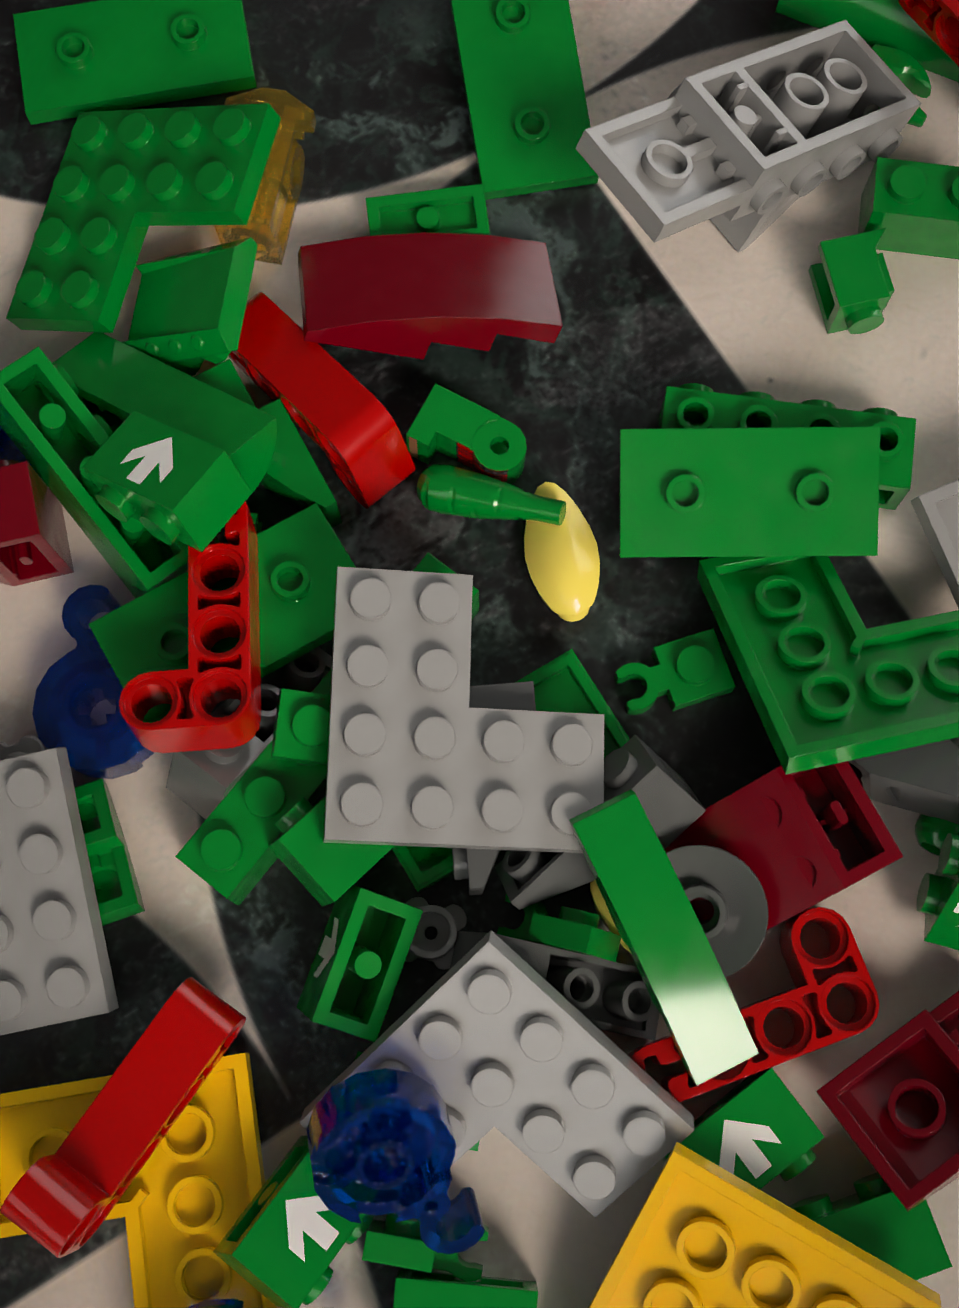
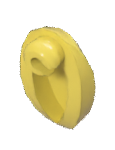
(563, 559)

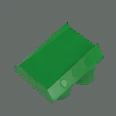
(193, 305)

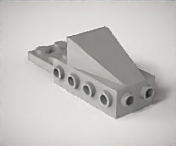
(752, 135)

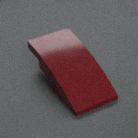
(426, 288)
(905, 1104)

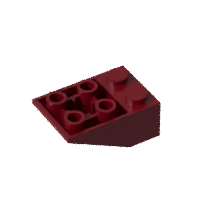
(31, 527)
(799, 836)

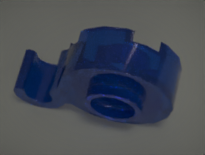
(75, 687)
(389, 1148)

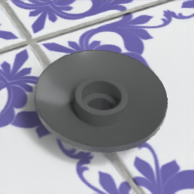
(737, 900)

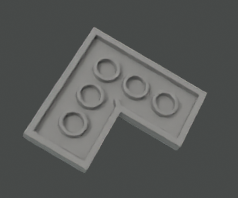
(414, 756)
(49, 911)
(537, 1070)

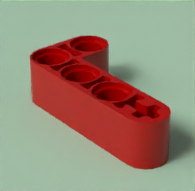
(323, 401)
(209, 675)
(804, 1004)
(76, 1188)

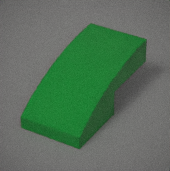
(108, 854)

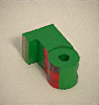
(467, 435)

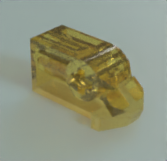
(282, 178)

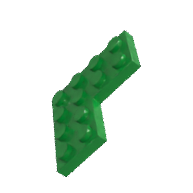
(120, 179)
(818, 673)

